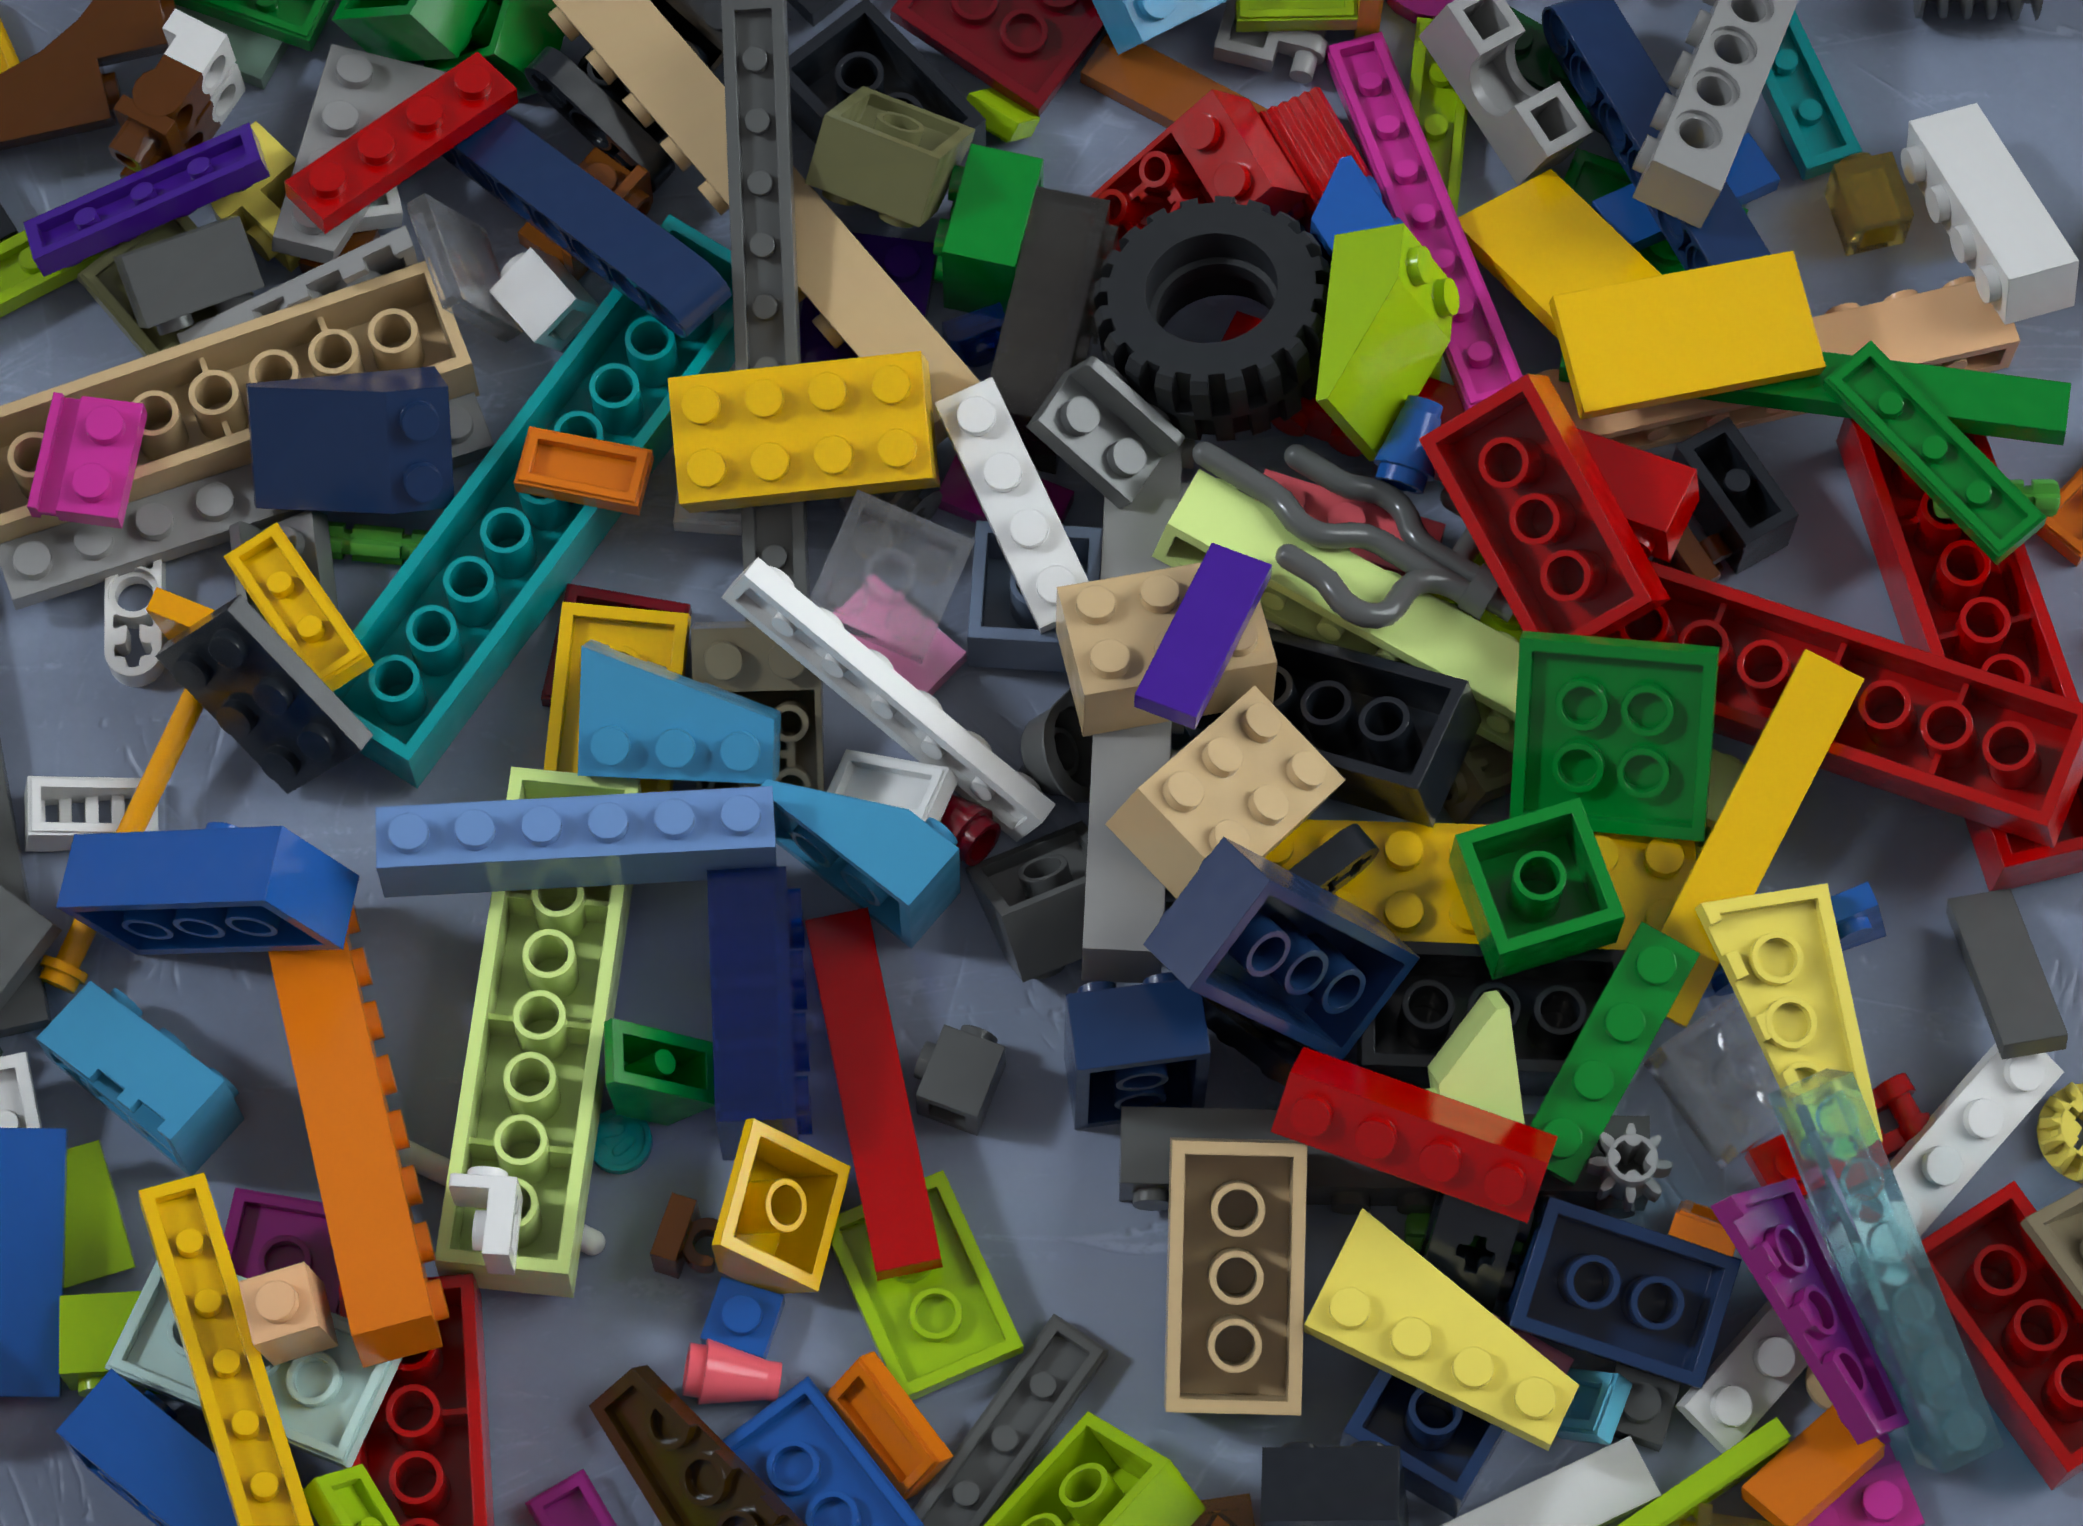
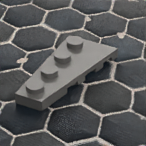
(350, 96)
(366, 262)

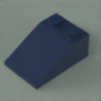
(352, 442)

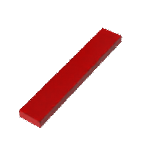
(873, 1095)

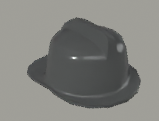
(1057, 752)

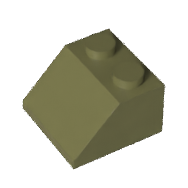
(887, 157)

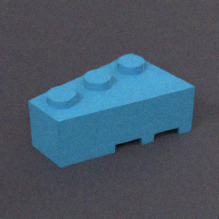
(668, 726)
(143, 1076)

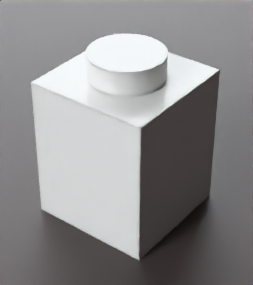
(544, 298)

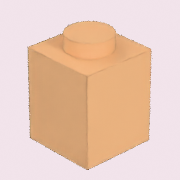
(288, 1313)

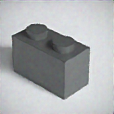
(189, 274)

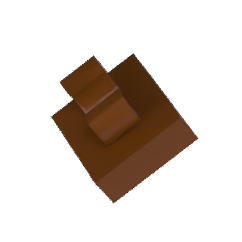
(1699, 557)
(677, 1238)

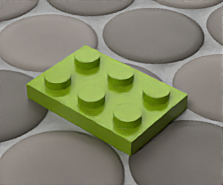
(935, 1321)

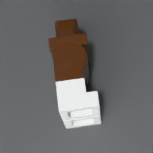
(180, 98)

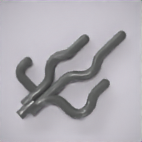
(1427, 562)

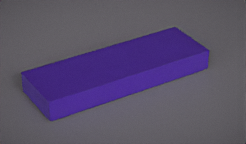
(1203, 636)

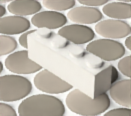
(1990, 214)

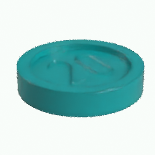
(621, 1143)

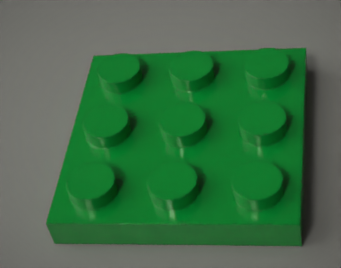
(1618, 729)

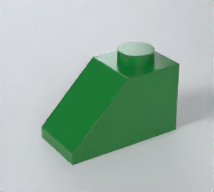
(657, 1072)

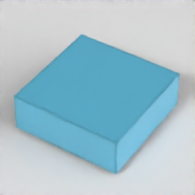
(1595, 1406)

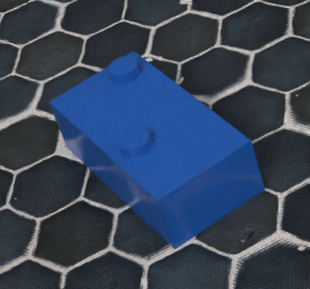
(208, 890)
(147, 1456)

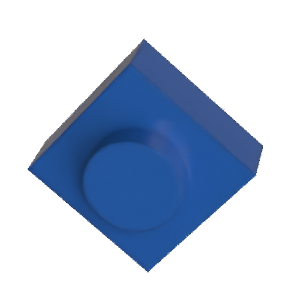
(743, 1317)

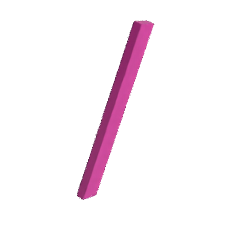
(1414, 191)

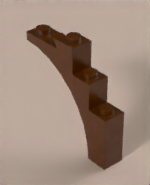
(65, 84)

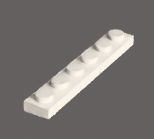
(886, 698)

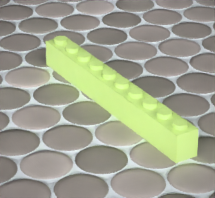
(1428, 636)

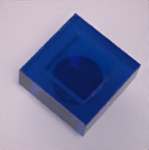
(975, 335)

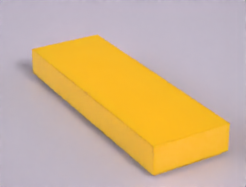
(298, 607)

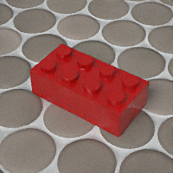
(1543, 513)
(2016, 1328)

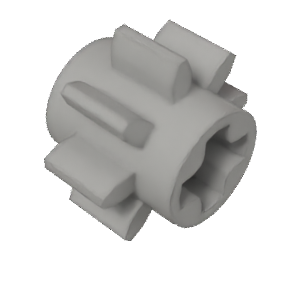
(1633, 1183)

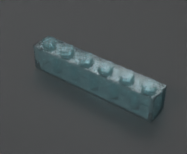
(1885, 1268)

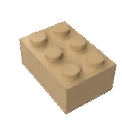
(1113, 631)
(1238, 780)

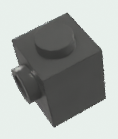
(959, 1077)

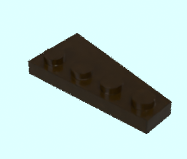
(680, 1461)

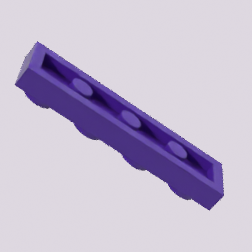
(146, 199)

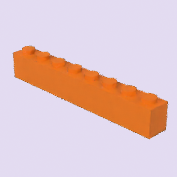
(357, 1151)

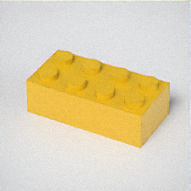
(803, 432)

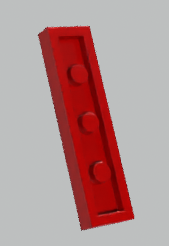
(401, 142)

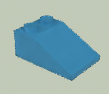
(872, 855)

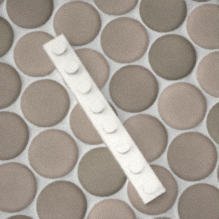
(1930, 1174)

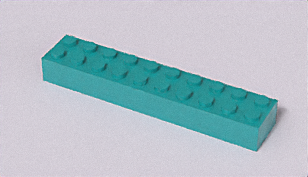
(507, 555)

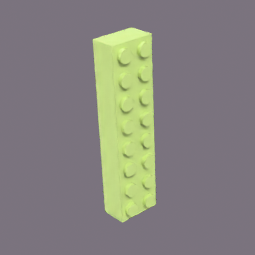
(538, 1059)

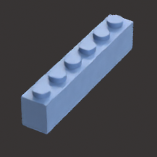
(572, 841)

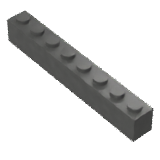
(1330, 1178)

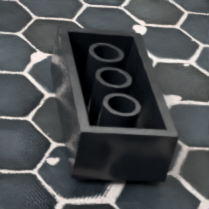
(1377, 721)
(1544, 1002)

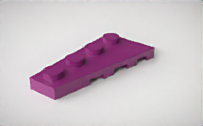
(1803, 1285)

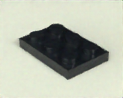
(264, 695)

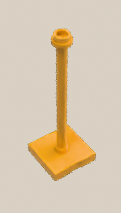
(172, 616)

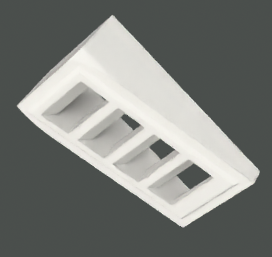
(63, 792)

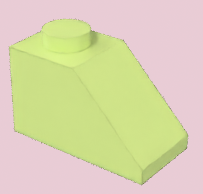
(1480, 1061)

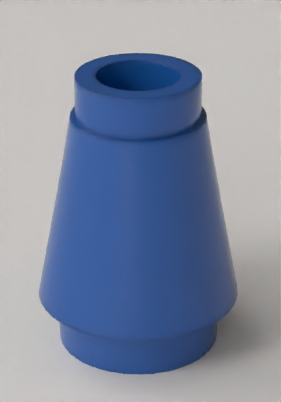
(1402, 456)

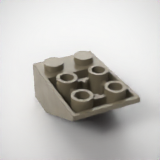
(755, 667)

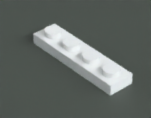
(1011, 497)

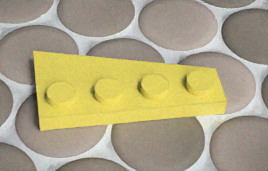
(1791, 982)
(1426, 1330)

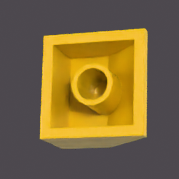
(778, 1212)

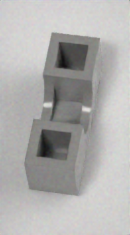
(1477, 55)

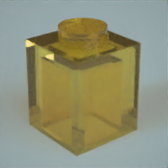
(1868, 202)

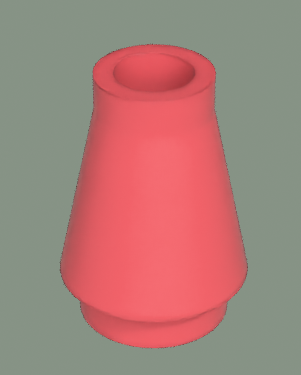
(728, 1375)

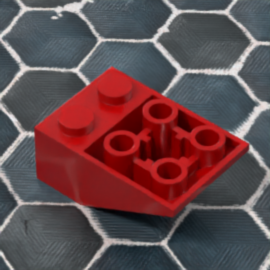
(1204, 154)

